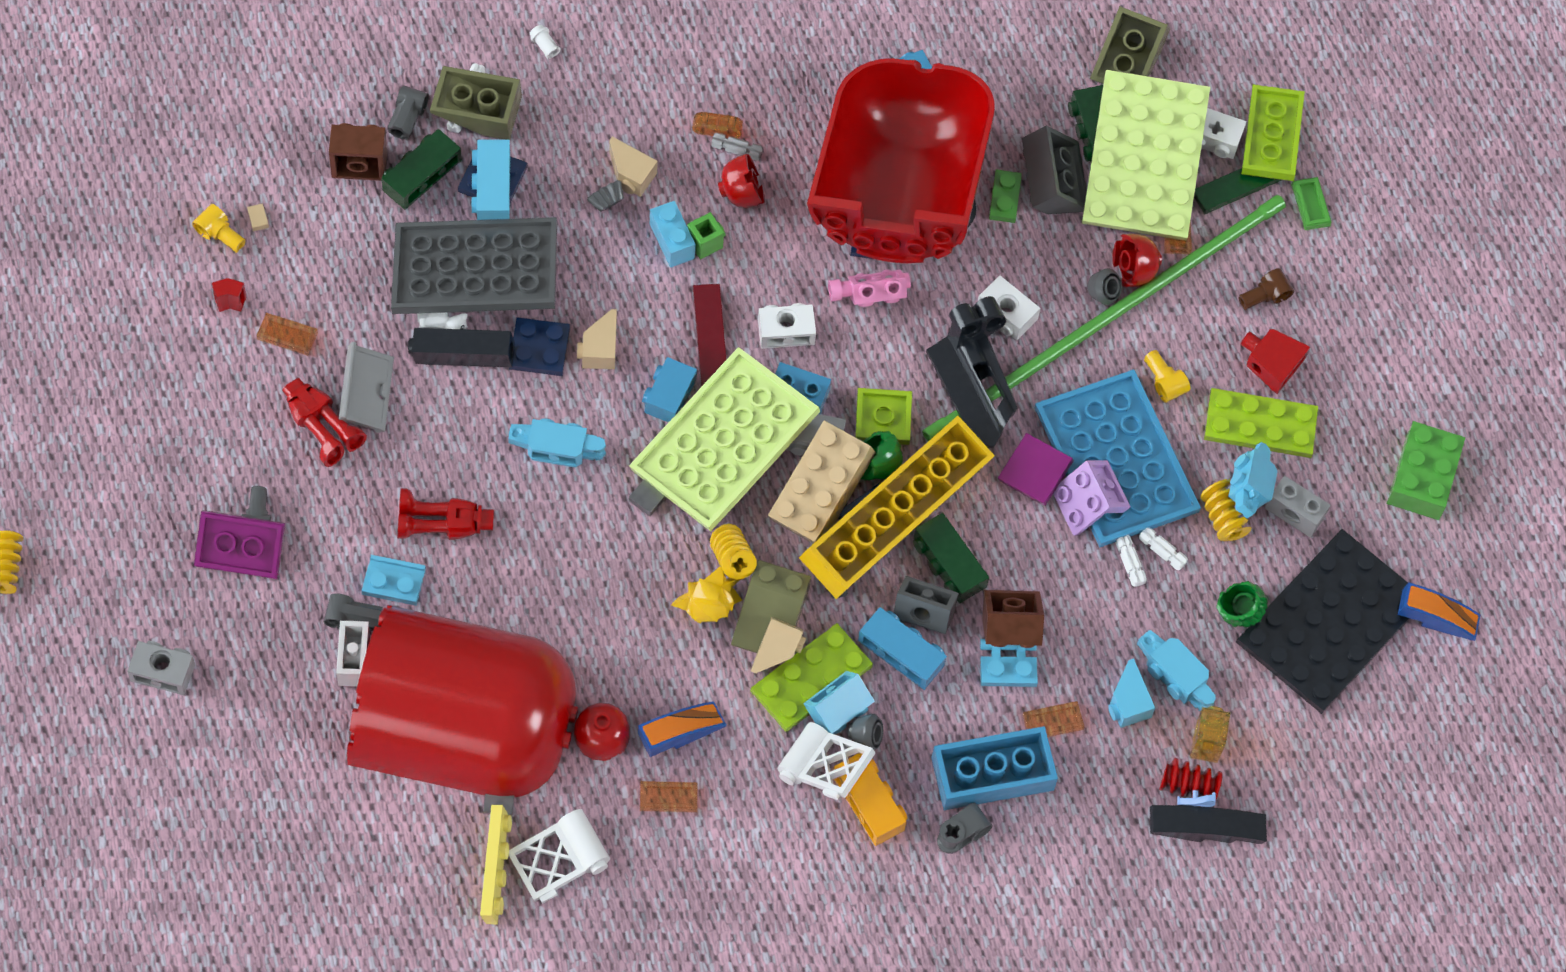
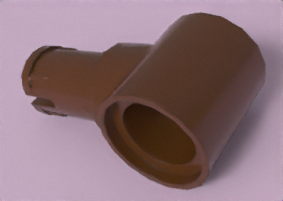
(1272, 287)

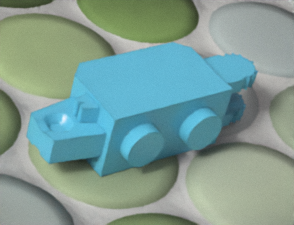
(557, 442)
(1253, 480)
(1177, 669)

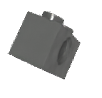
(925, 604)

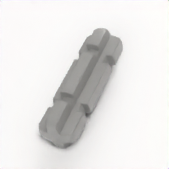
(737, 146)

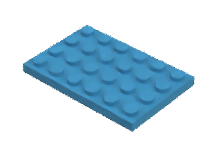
(1119, 425)

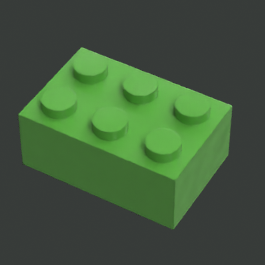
(1426, 470)

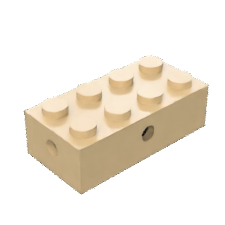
(822, 483)

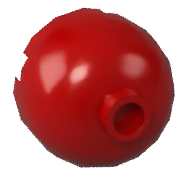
(741, 182)
(1138, 255)
(602, 731)

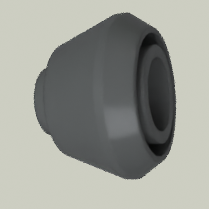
(1105, 286)
(867, 731)

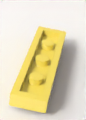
(494, 875)

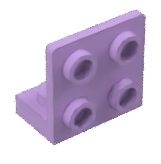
(1089, 495)

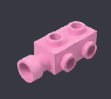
(874, 289)

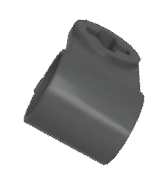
(967, 826)

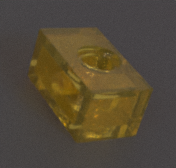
(1210, 734)

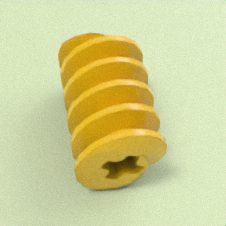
(1223, 512)
(733, 551)
(8, 557)

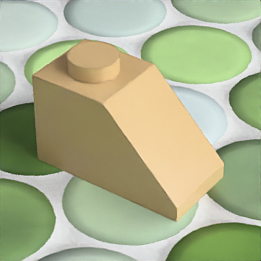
(631, 167)
(599, 343)
(778, 645)

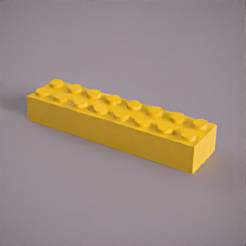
(896, 507)

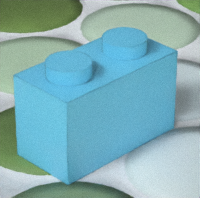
(672, 234)
(839, 702)

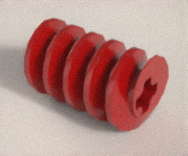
(1189, 780)

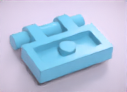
(1008, 671)

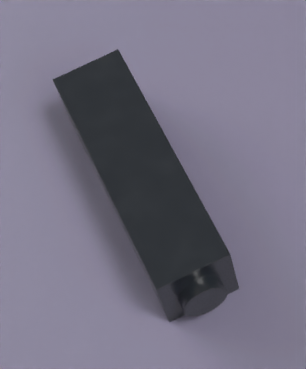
(462, 347)

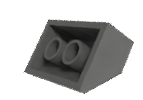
(1054, 172)

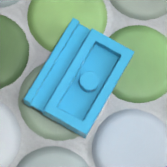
(393, 580)

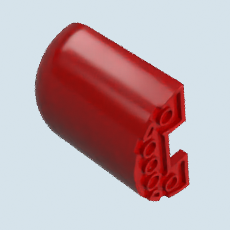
(902, 159)
(461, 705)

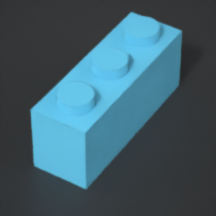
(491, 179)

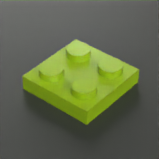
(883, 411)

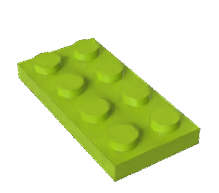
(1273, 132)
(1254, 419)
(808, 673)

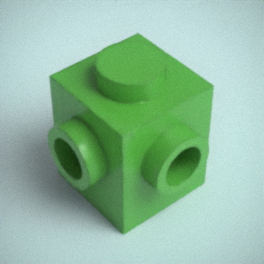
(707, 235)

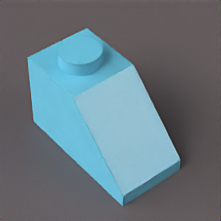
(1131, 698)

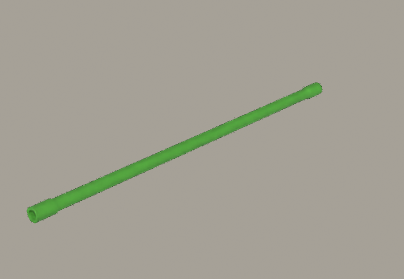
(1262, 213)

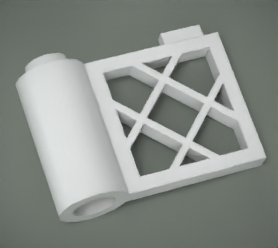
(810, 753)
(580, 844)

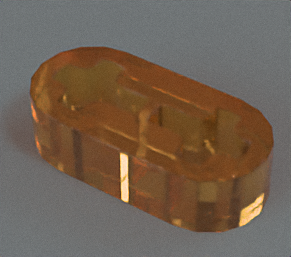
(710, 123)

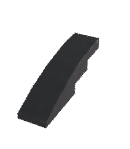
(1207, 823)

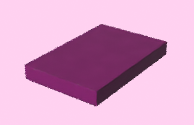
(239, 544)

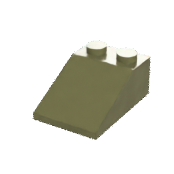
(1131, 45)
(478, 101)
(771, 593)

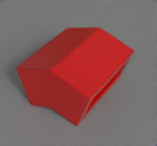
(229, 294)

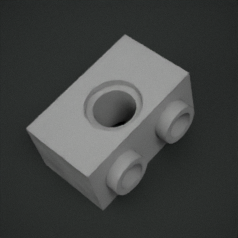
(1298, 506)
(173, 678)

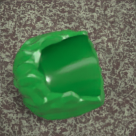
(887, 456)
(1242, 604)

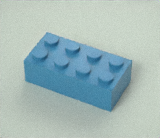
(994, 768)

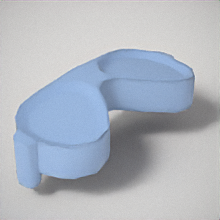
(1203, 801)

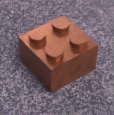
(358, 152)
(1013, 618)

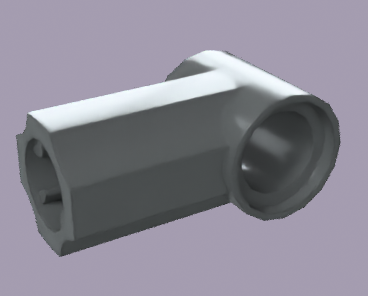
(409, 106)
(346, 609)

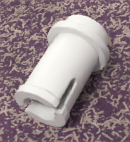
(545, 42)

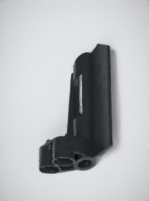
(965, 360)

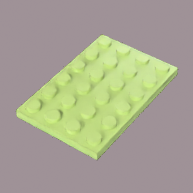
(1146, 155)
(724, 438)

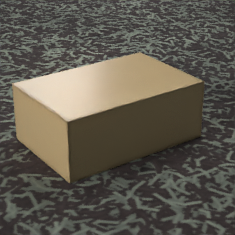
(257, 217)

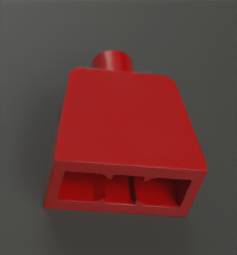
(1274, 357)

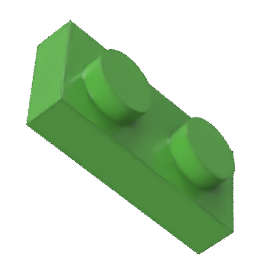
(1005, 196)

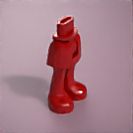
(311, 405)
(461, 516)

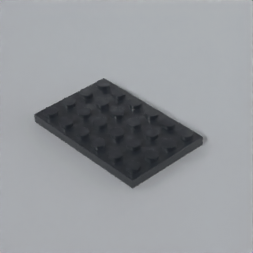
(1329, 621)

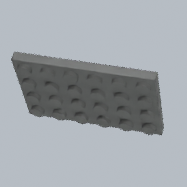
(474, 265)

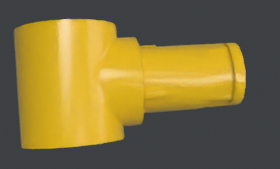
(214, 224)
(1167, 380)

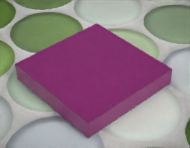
(1035, 469)

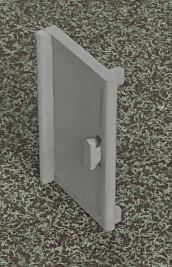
(365, 380)

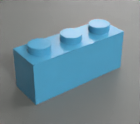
(902, 647)

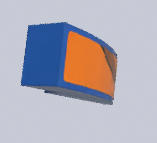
(1438, 612)
(680, 727)

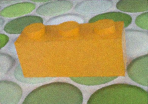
(874, 803)

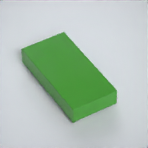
(1311, 203)

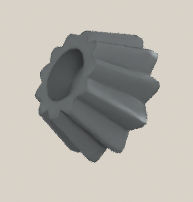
(607, 196)

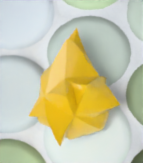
(709, 597)

